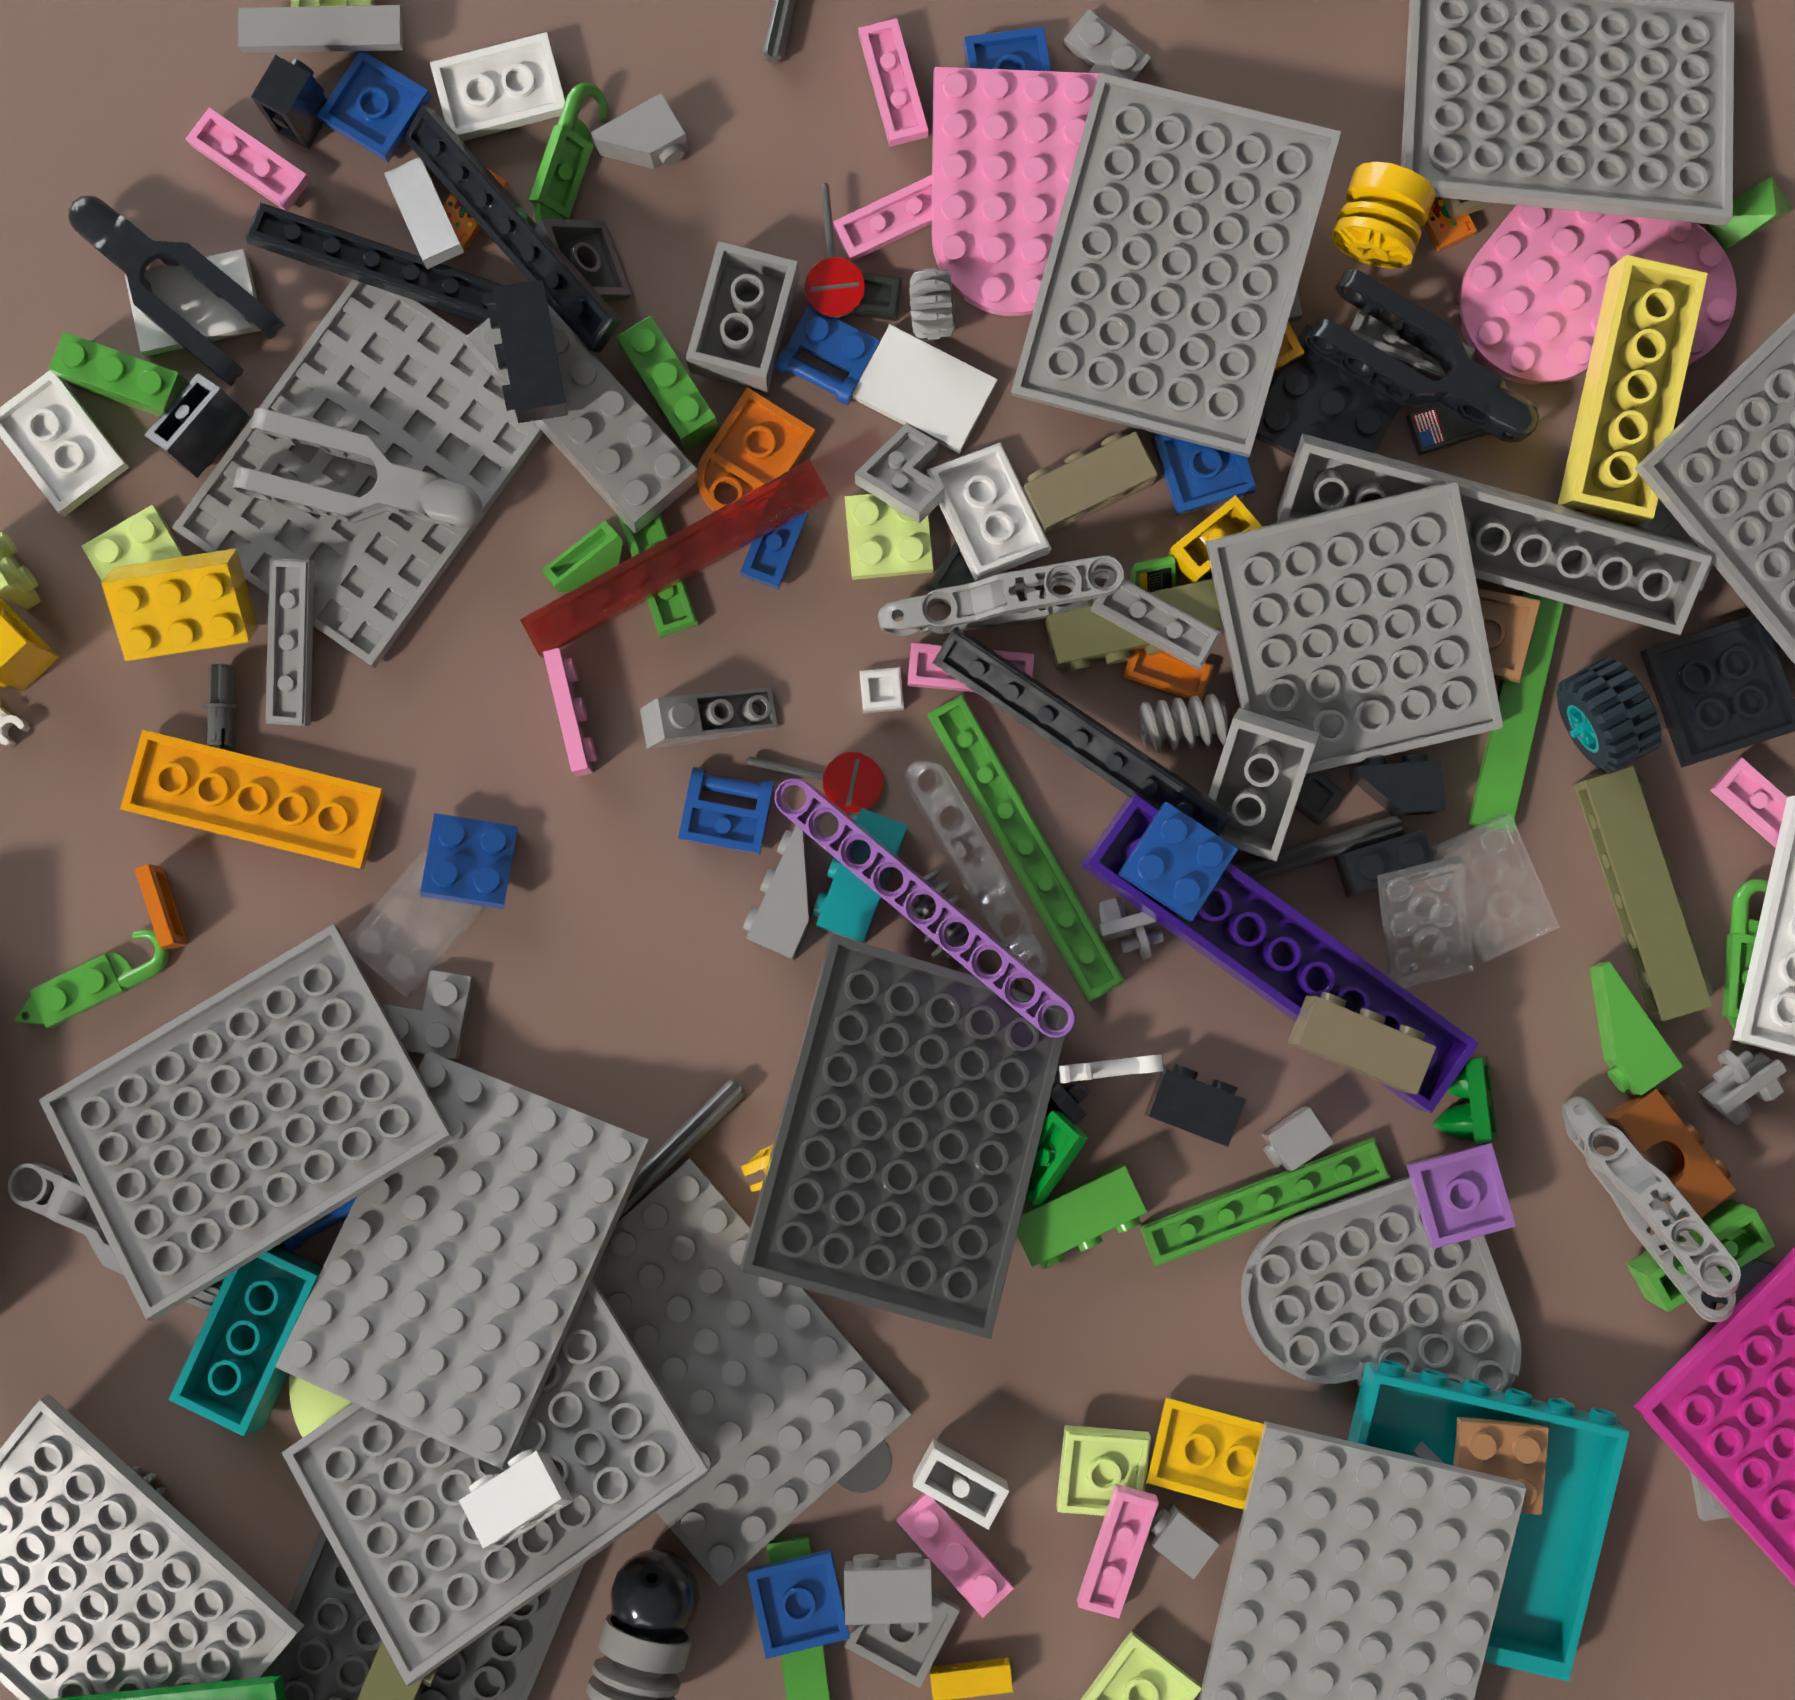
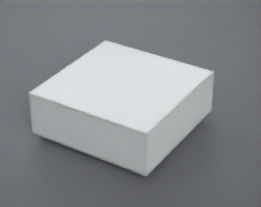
(881, 690)

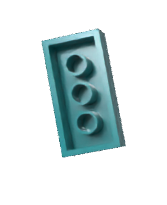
(236, 1352)

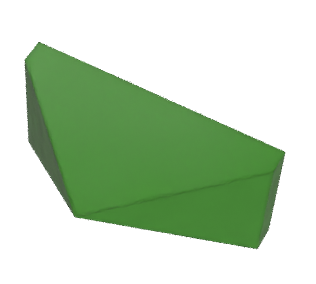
(1752, 213)
(585, 559)

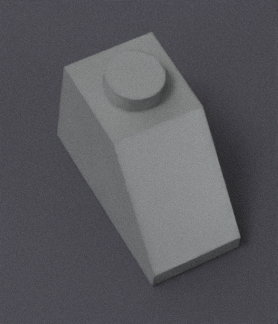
(643, 136)

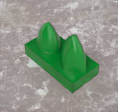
(1472, 1119)
(1056, 1150)

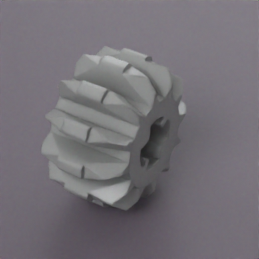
(932, 304)

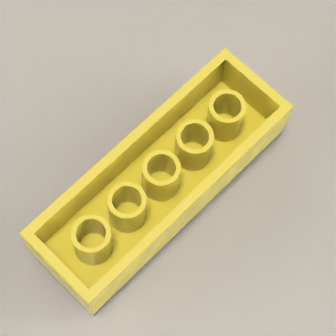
(1631, 386)

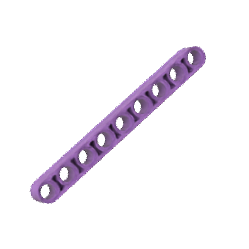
(904, 901)

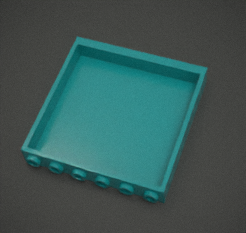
(1551, 1552)

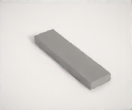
(320, 29)
(290, 641)

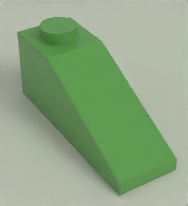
(1628, 1037)

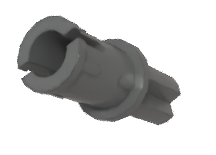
(220, 705)

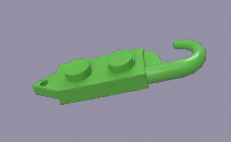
(566, 157)
(1739, 948)
(90, 985)

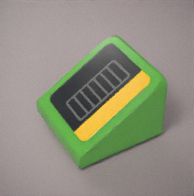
(1154, 574)

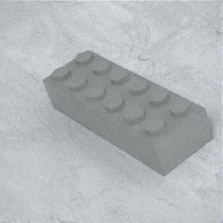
(604, 431)

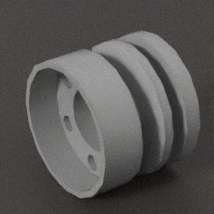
(637, 1666)

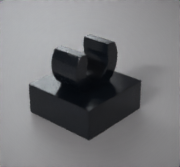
(1067, 1101)

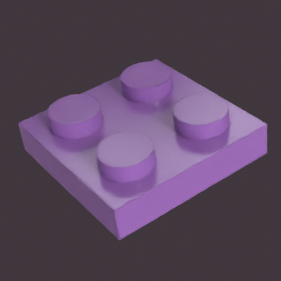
(1461, 1195)

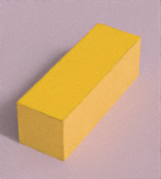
(971, 1679)

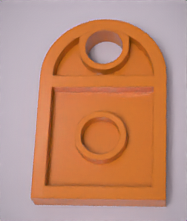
(751, 448)

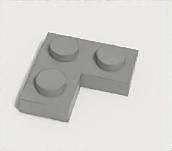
(1105, 48)
(896, 476)
(443, 1018)

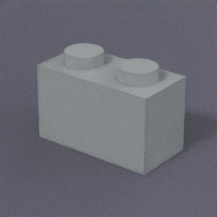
(887, 1590)

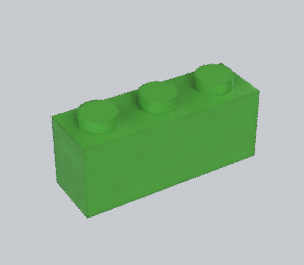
(116, 375)
(668, 383)
(1080, 1216)
(1735, 1227)

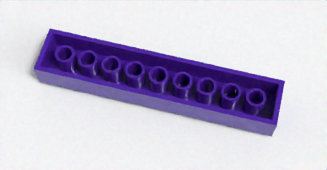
(1281, 952)

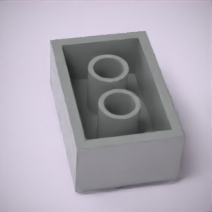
(742, 316)
(1261, 780)

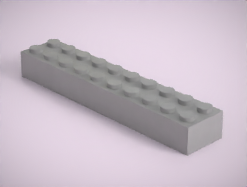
(1519, 537)

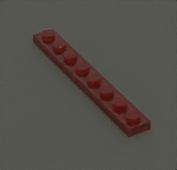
(675, 558)

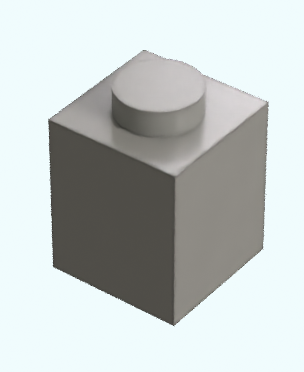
(1295, 1139)
(1182, 1540)

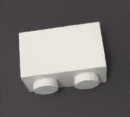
(960, 1484)
(515, 1499)

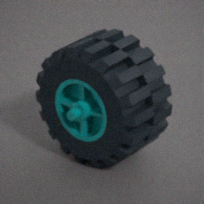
(1609, 715)

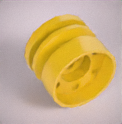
(1383, 215)

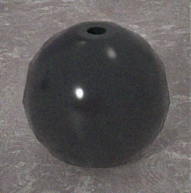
(654, 1595)

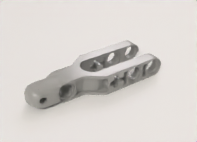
(395, 491)
(995, 598)
(1640, 1197)
(64, 1202)

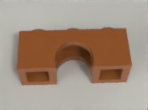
(1696, 1175)

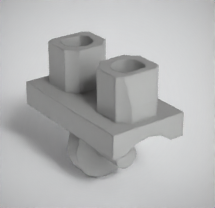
(1116, 925)
(1740, 1080)

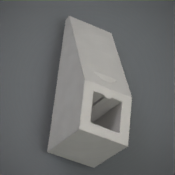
(707, 716)
(785, 909)

